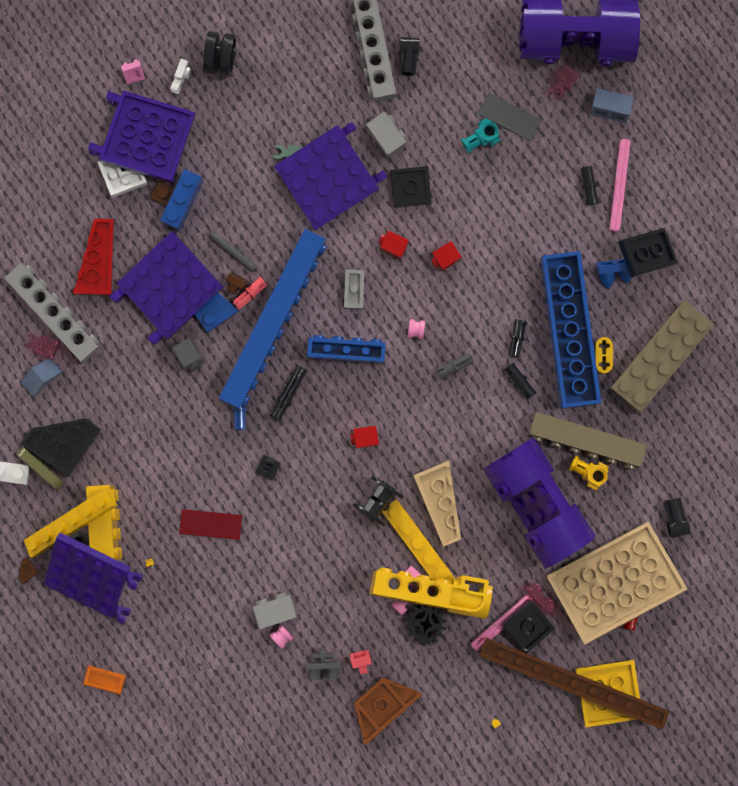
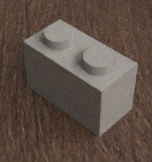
(386, 134)
(274, 611)

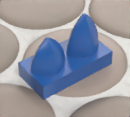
(608, 269)

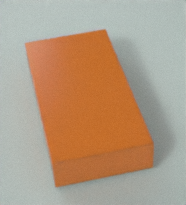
(104, 679)

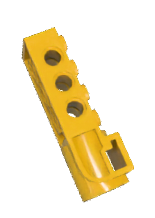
(453, 596)

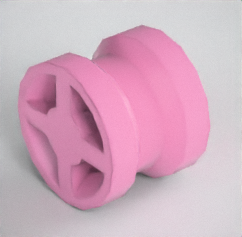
(416, 329)
(281, 636)

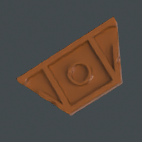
(382, 706)

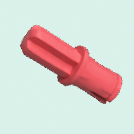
(249, 293)

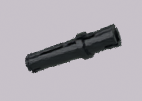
(278, 413)

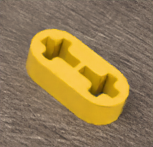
(608, 355)

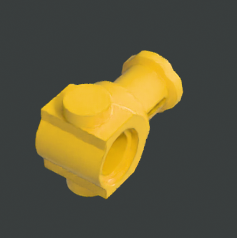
(588, 471)

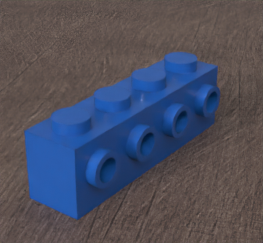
(346, 350)

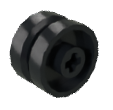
(219, 53)

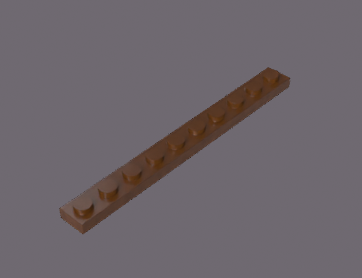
(574, 683)

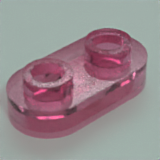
(547, 604)

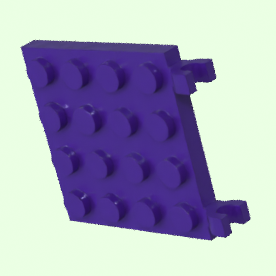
(145, 136)
(327, 176)
(168, 286)
(89, 577)

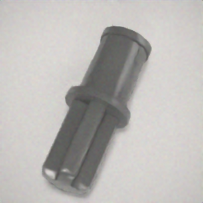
(454, 365)

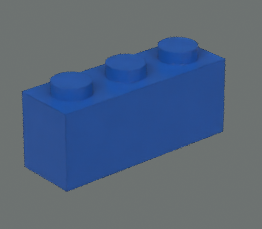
(181, 200)

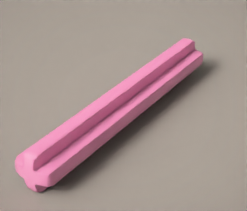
(496, 627)

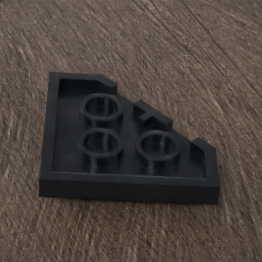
(62, 443)

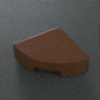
(27, 571)

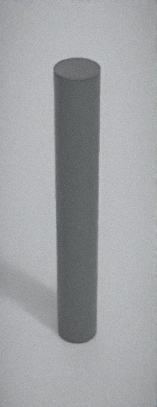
(232, 251)

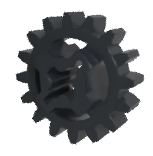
(434, 626)

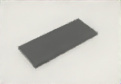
(509, 116)

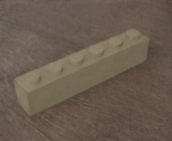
(588, 440)

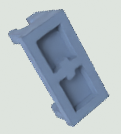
(611, 105)

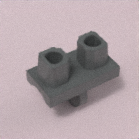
(314, 667)

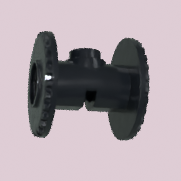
(378, 501)

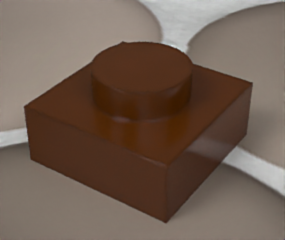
(162, 193)

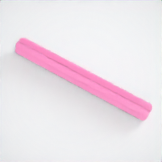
(619, 188)

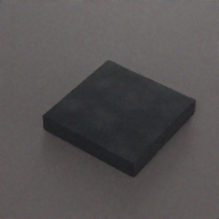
(410, 187)
(528, 626)

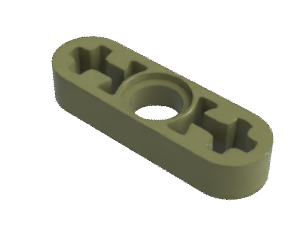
(40, 468)

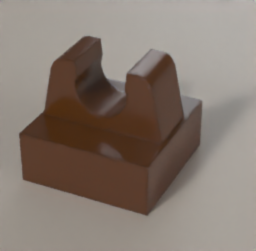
(236, 282)

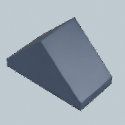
(40, 376)

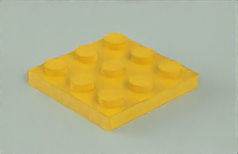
(615, 675)

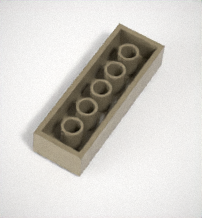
(661, 357)

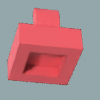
(360, 660)

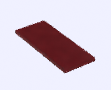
(210, 524)

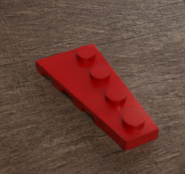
(97, 263)

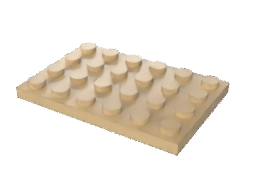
(616, 583)

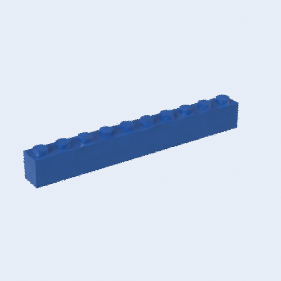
(272, 320)

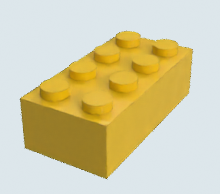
(104, 530)

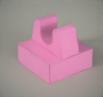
(133, 72)

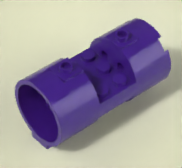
(612, 31)
(552, 524)

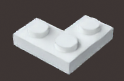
(120, 182)

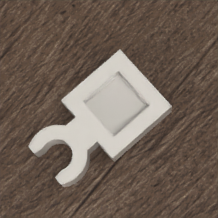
(182, 72)

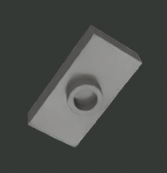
(354, 289)

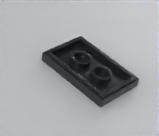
(647, 252)

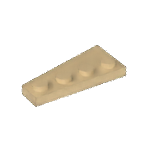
(438, 494)

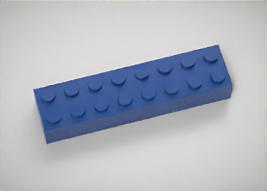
(570, 330)

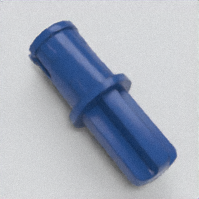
(239, 419)

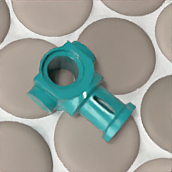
(480, 138)

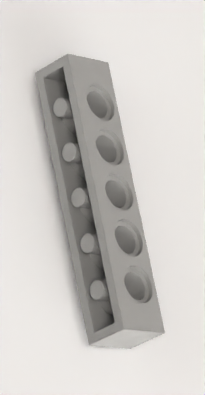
(386, 89)
(17, 279)

